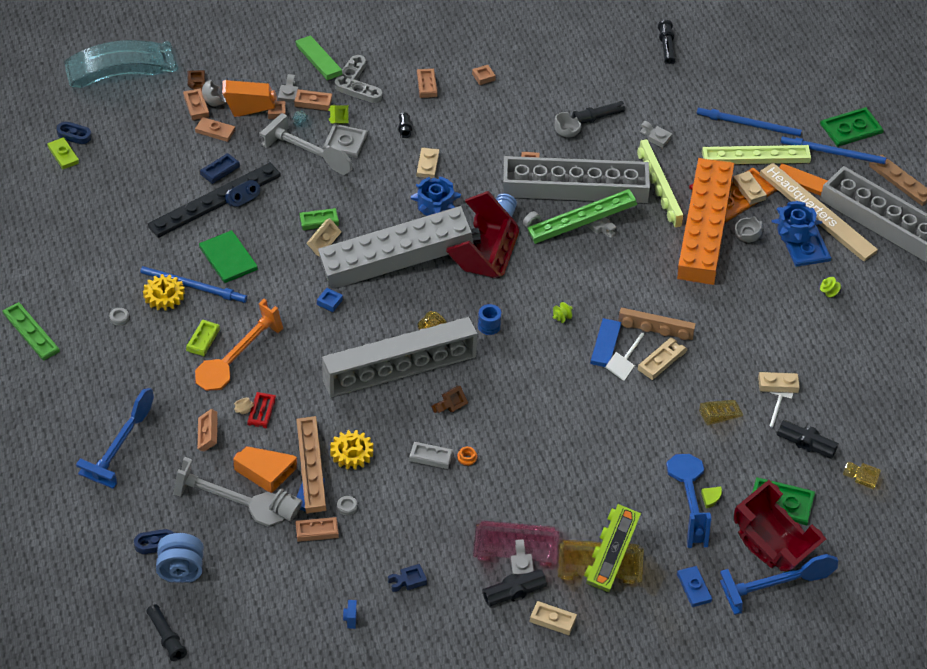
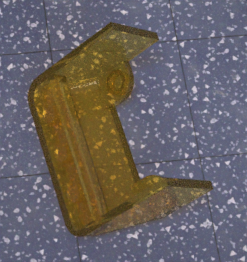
(576, 556)

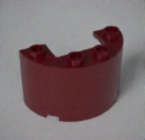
(772, 532)

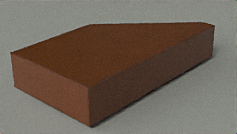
(196, 79)

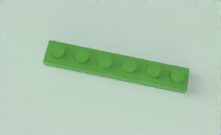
(582, 216)

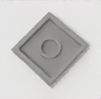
(346, 138)

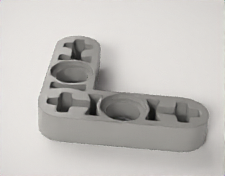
(352, 83)

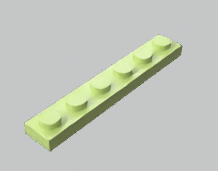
(759, 154)
(662, 187)

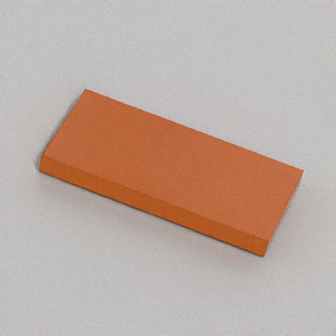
(738, 203)

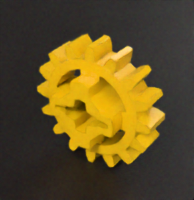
(154, 293)
(352, 449)

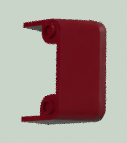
(497, 236)

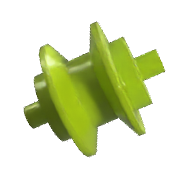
(830, 286)
(562, 312)

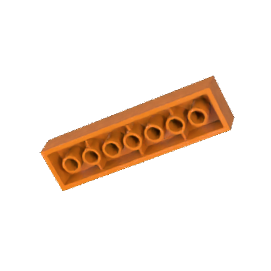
(705, 221)

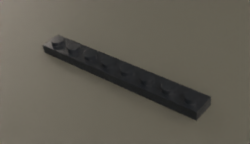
(209, 201)

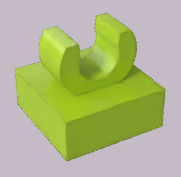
(338, 114)

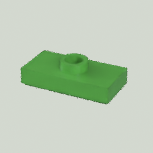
(315, 219)

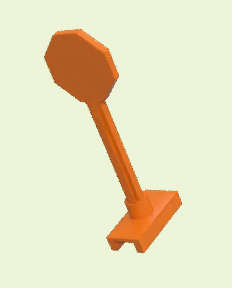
(216, 373)

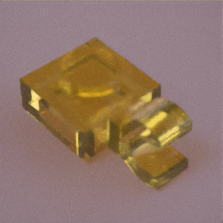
(864, 475)

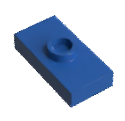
(694, 586)

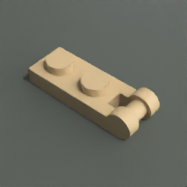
(661, 358)

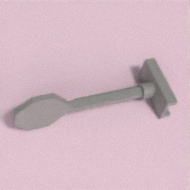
(333, 155)
(257, 505)

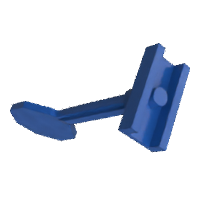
(688, 469)
(99, 471)
(815, 569)

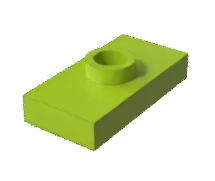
(63, 153)
(203, 338)

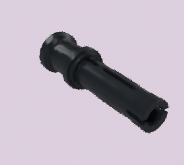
(668, 55)
(591, 114)
(170, 639)

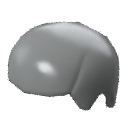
(211, 94)
(566, 126)
(748, 229)

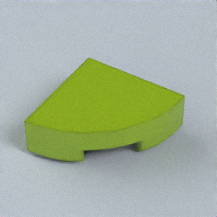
(711, 496)

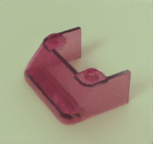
(499, 539)

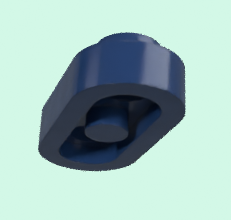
(76, 133)
(243, 192)
(151, 538)

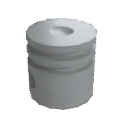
(285, 505)

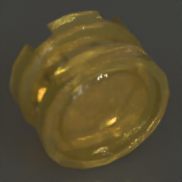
(431, 319)

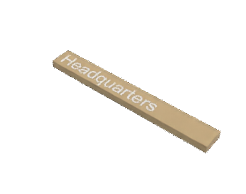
(830, 221)

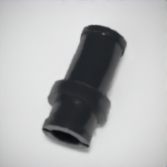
(404, 125)

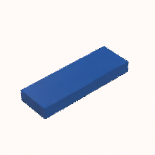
(605, 342)

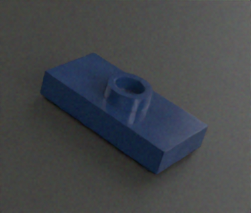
(220, 168)

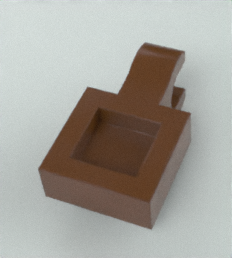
(452, 400)

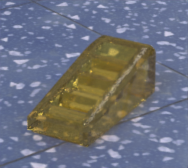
(715, 417)

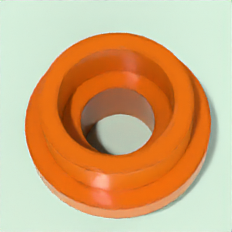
(467, 451)

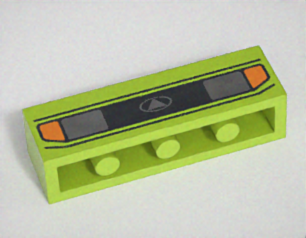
(612, 550)

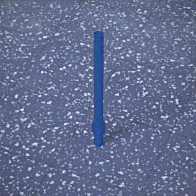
(715, 114)
(834, 150)
(227, 293)

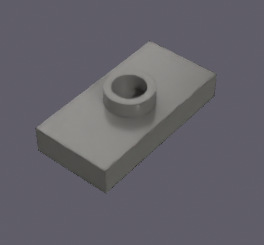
(431, 455)

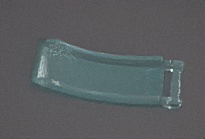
(117, 59)

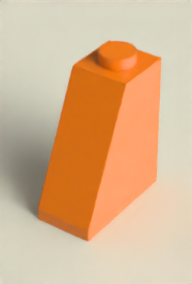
(248, 97)
(265, 467)

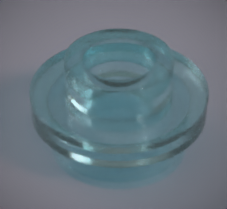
(299, 117)

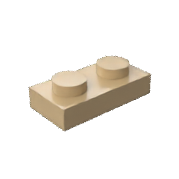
(427, 162)
(749, 187)
(324, 236)
(778, 382)
(553, 618)

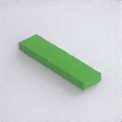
(318, 57)
(31, 331)

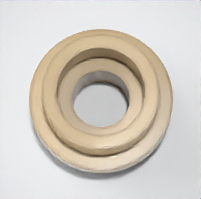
(243, 406)

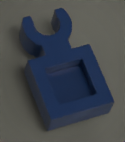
(410, 577)

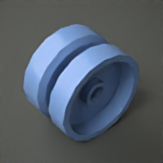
(179, 558)

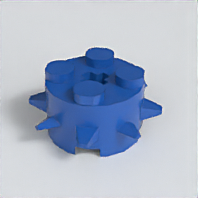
(435, 195)
(796, 222)

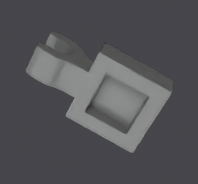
(288, 92)
(657, 136)
(602, 225)
(521, 562)

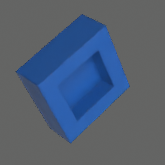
(329, 299)
(350, 613)

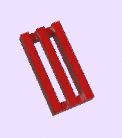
(251, 421)

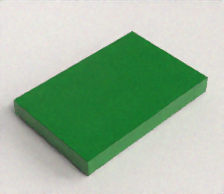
(851, 126)
(228, 256)
(794, 500)

